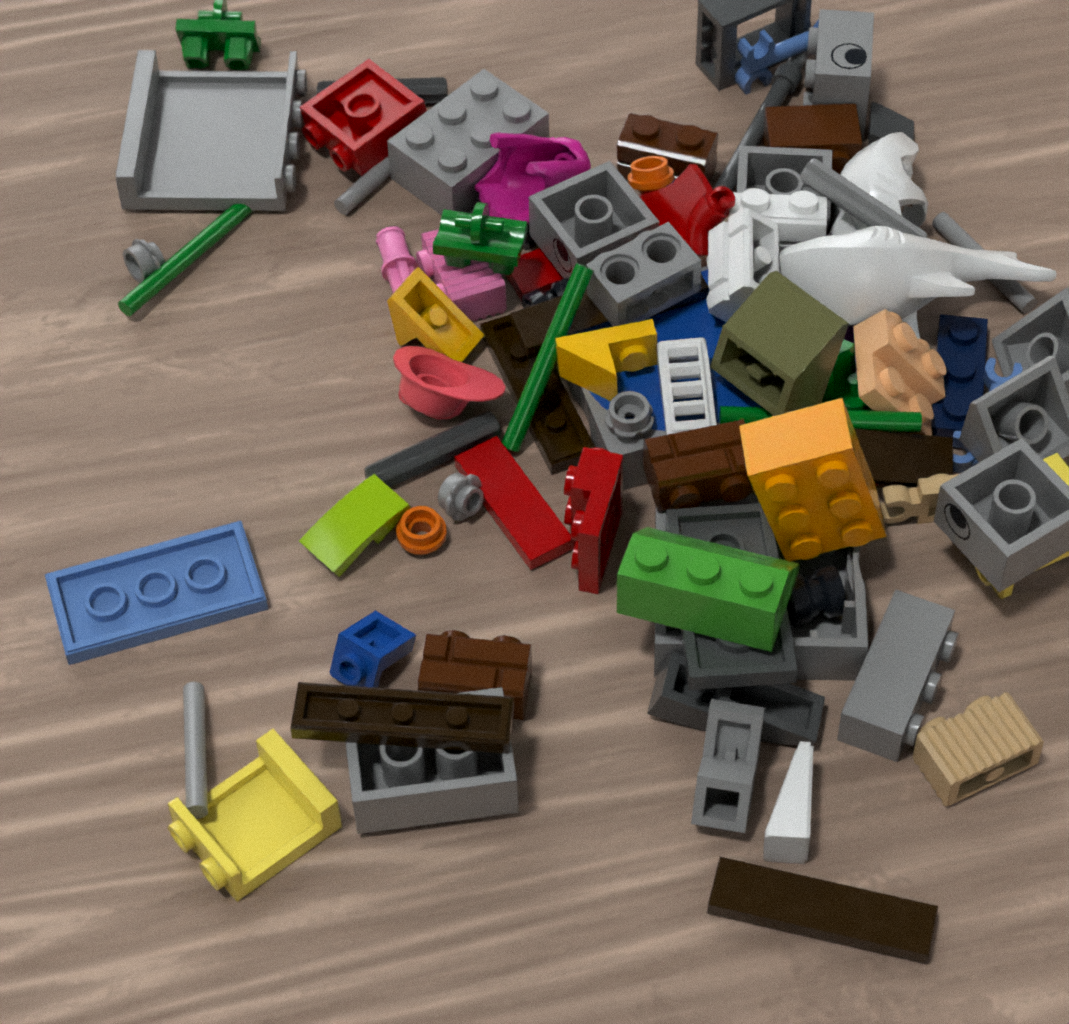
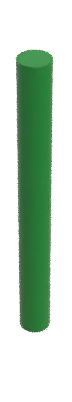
(183, 258)
(547, 357)
(860, 419)

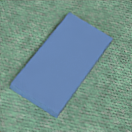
(155, 592)

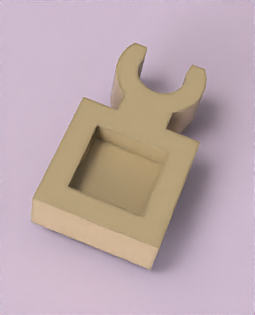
(918, 501)

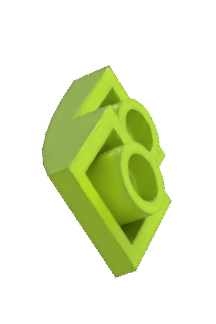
(353, 523)

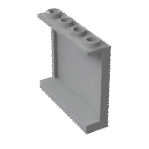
(210, 138)

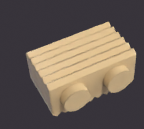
(976, 748)

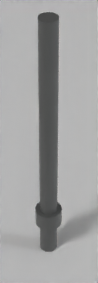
(783, 83)

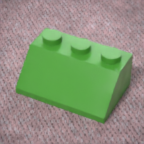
(705, 587)

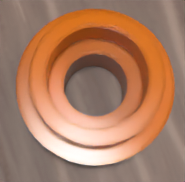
(650, 174)
(417, 520)

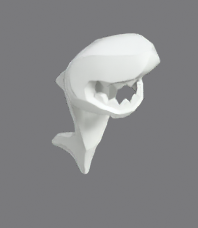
(884, 173)
(893, 271)

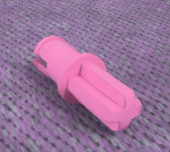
(395, 255)

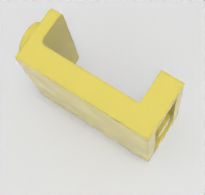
(257, 819)

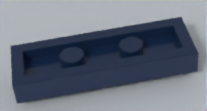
(963, 350)

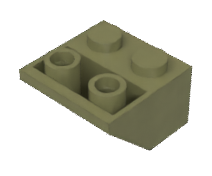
(780, 346)

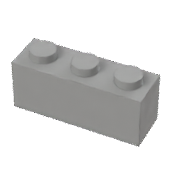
(898, 676)

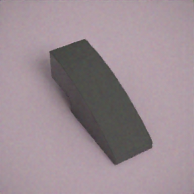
(789, 714)

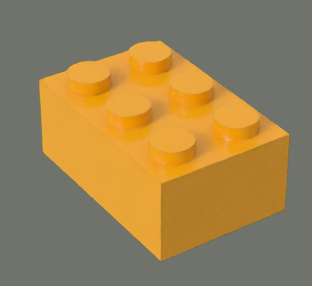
(812, 480)

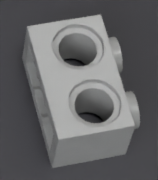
(644, 276)

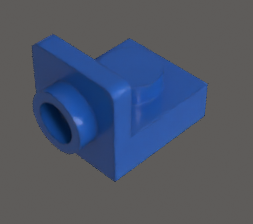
(369, 649)

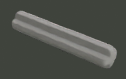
(854, 199)

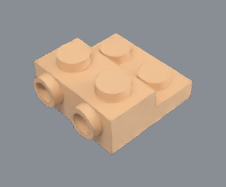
(897, 368)

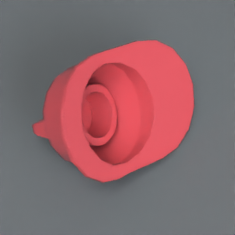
(440, 384)

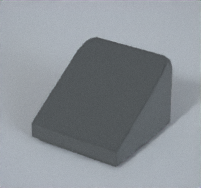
(886, 121)

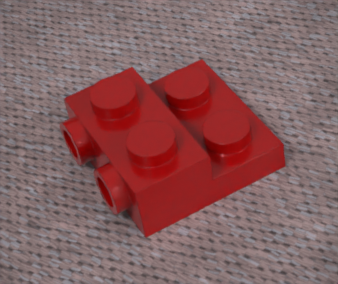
(360, 116)
(593, 513)

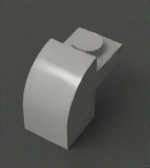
(728, 766)

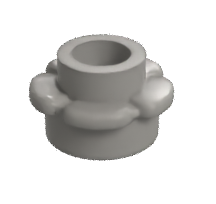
(142, 259)
(629, 405)
(461, 496)

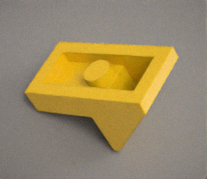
(426, 313)
(597, 355)

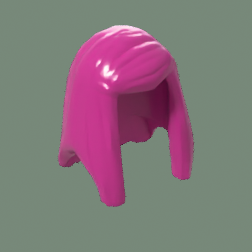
(525, 168)

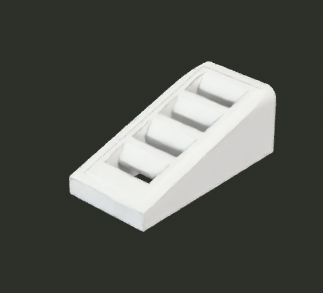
(679, 361)
(789, 825)

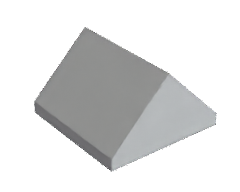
(1036, 337)
(1025, 407)

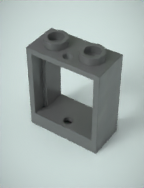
(718, 39)

